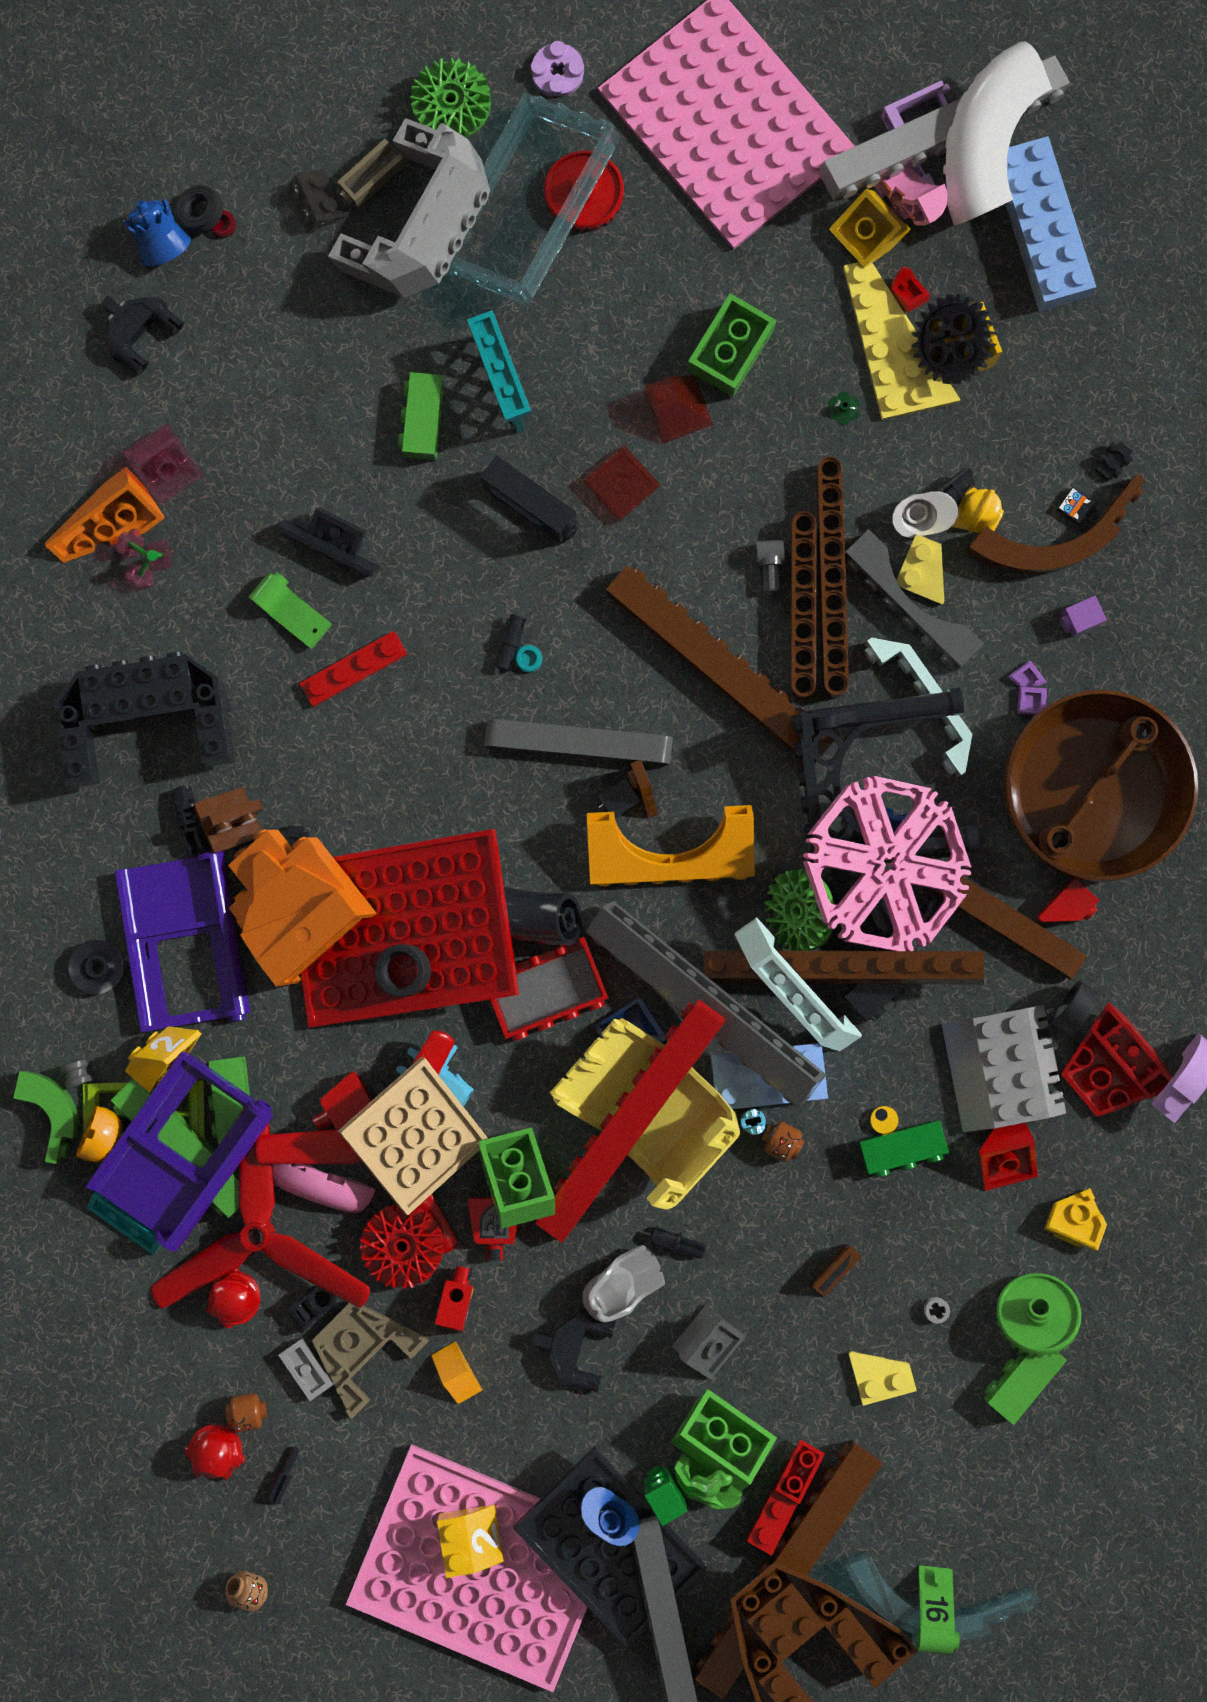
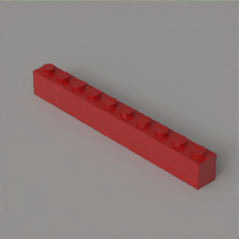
(632, 1117)

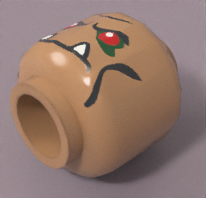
(246, 1591)

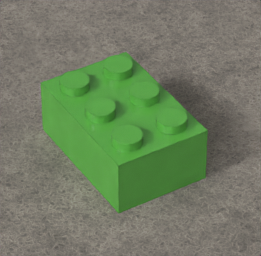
(731, 345)
(516, 1178)
(724, 1439)

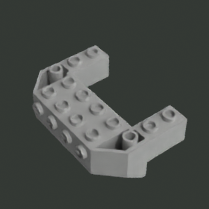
(437, 222)

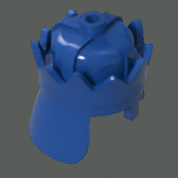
(156, 232)

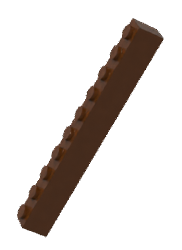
(708, 655)
(857, 967)
(798, 1551)

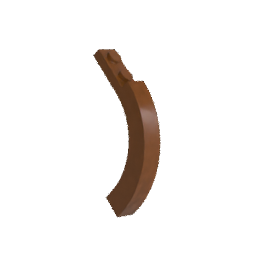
(1025, 559)

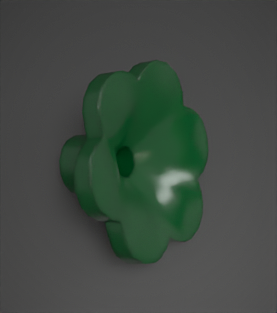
(841, 413)

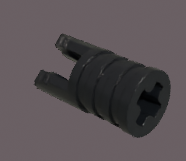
(958, 484)

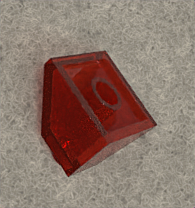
(677, 407)

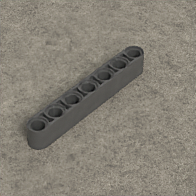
(578, 740)
(662, 1613)

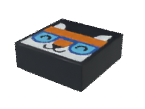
(1075, 505)

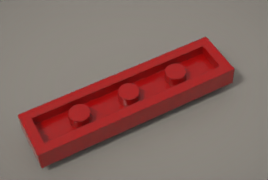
(353, 669)

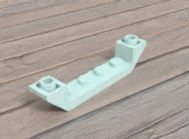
(883, 651)
(790, 988)

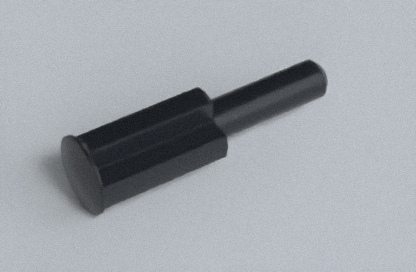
(282, 1478)

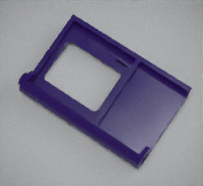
(173, 903)

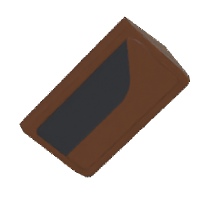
(835, 1270)

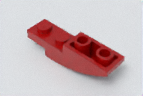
(784, 1496)

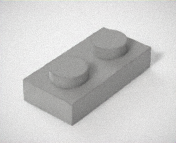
(306, 1369)

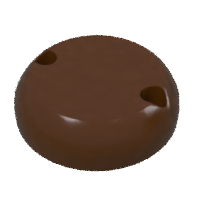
(1099, 786)

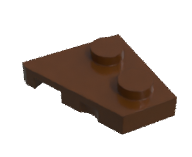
(638, 780)

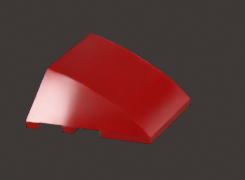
(1115, 1065)

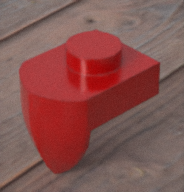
(908, 290)

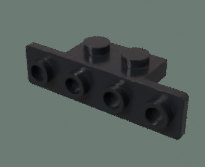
(332, 537)

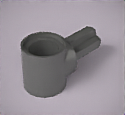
(769, 558)

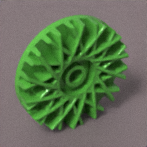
(451, 82)
(797, 912)
(1036, 1332)

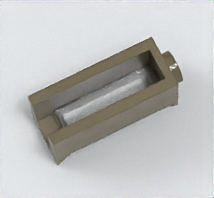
(370, 174)

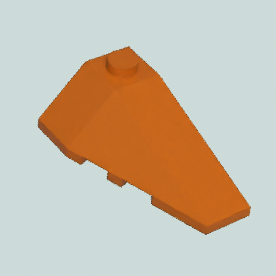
(113, 509)

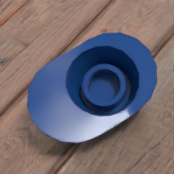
(609, 1517)

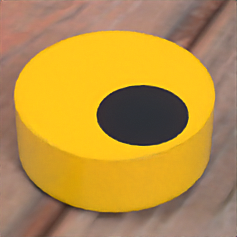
(884, 1120)

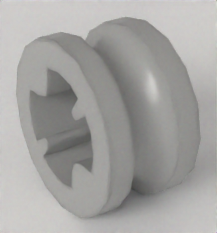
(932, 1317)

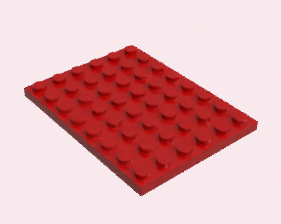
(426, 895)

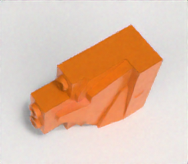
(293, 903)

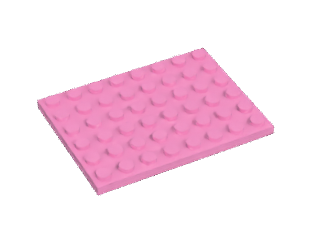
(725, 119)
(503, 1616)

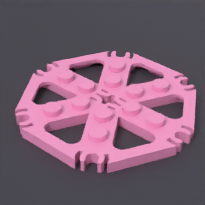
(907, 867)

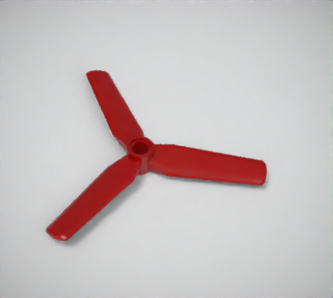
(331, 1148)
(231, 1250)

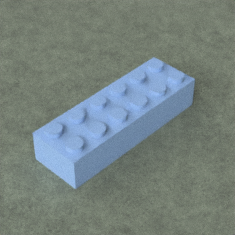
(1046, 226)

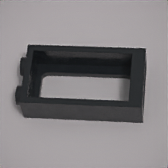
(529, 500)

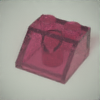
(163, 464)

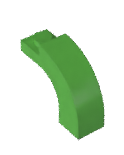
(59, 1107)

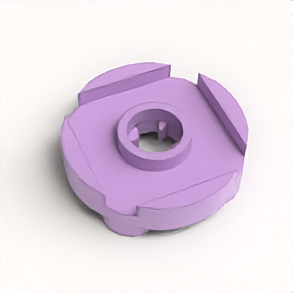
(557, 84)

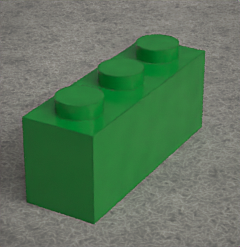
(903, 1148)
(664, 1494)

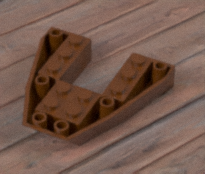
(788, 1608)

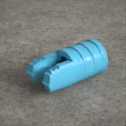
(751, 1113)

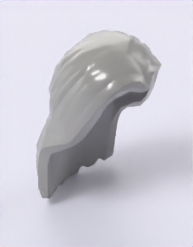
(622, 1285)

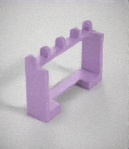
(892, 112)

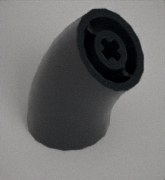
(543, 917)

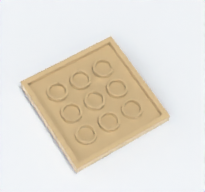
(413, 1135)

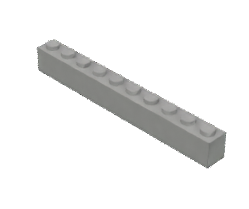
(911, 143)

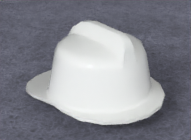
(925, 514)

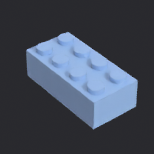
(745, 1088)

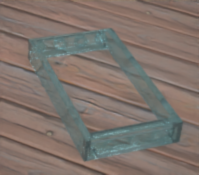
(494, 167)

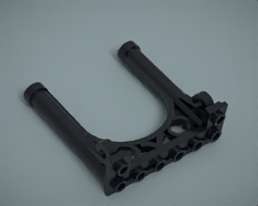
(865, 716)

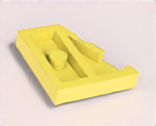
(880, 1377)

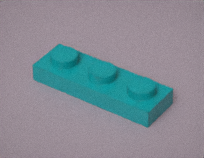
(123, 1222)

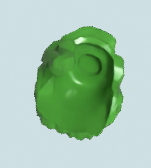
(705, 1486)

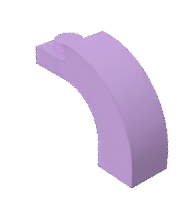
(1187, 1082)

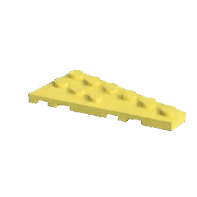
(887, 341)

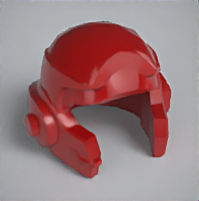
(234, 1298)
(215, 1452)

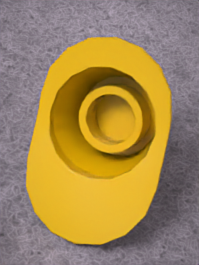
(978, 510)

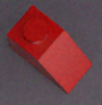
(1069, 904)

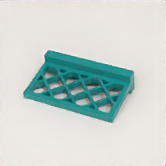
(499, 368)

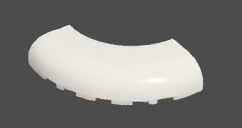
(983, 130)

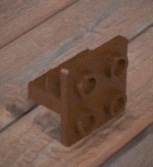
(228, 819)

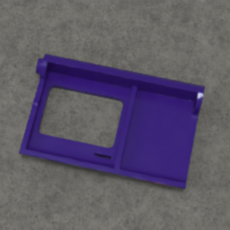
(158, 1182)

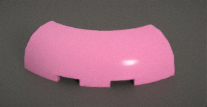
(913, 196)
(322, 1187)

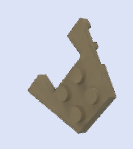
(352, 1341)

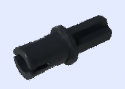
(677, 1243)

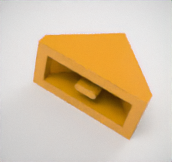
(456, 1373)

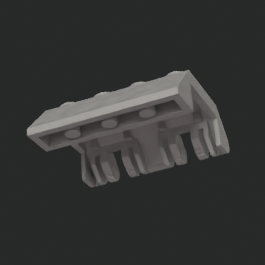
(1002, 1069)

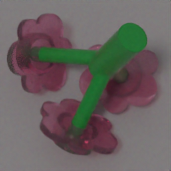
(158, 555)

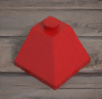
(1008, 1156)

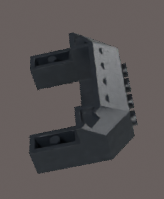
(136, 692)

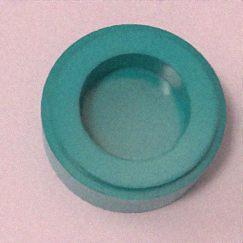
(528, 658)

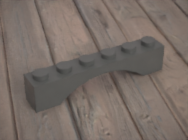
(951, 640)

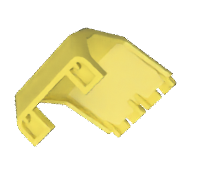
(684, 1135)

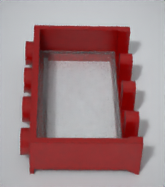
(550, 989)

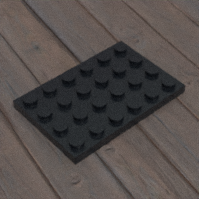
(593, 1569)

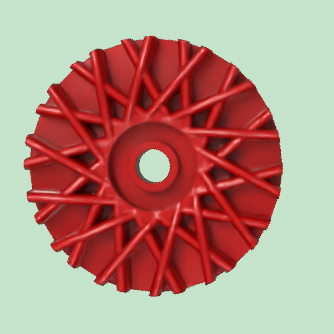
(601, 203)
(400, 1266)

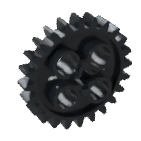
(952, 313)

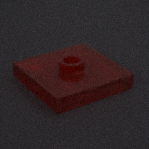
(622, 483)

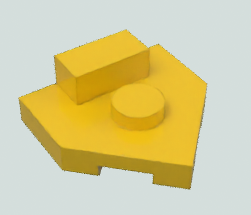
(1077, 1221)

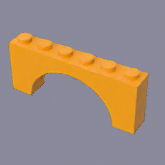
(723, 855)

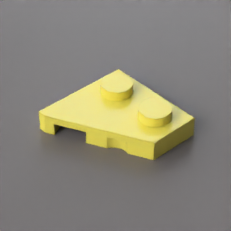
(923, 569)

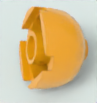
(100, 1136)

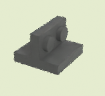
(708, 1342)

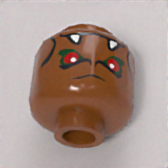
(783, 1141)
(246, 1412)

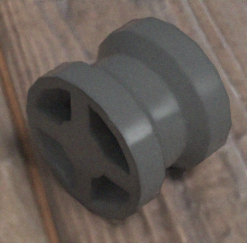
(76, 1074)

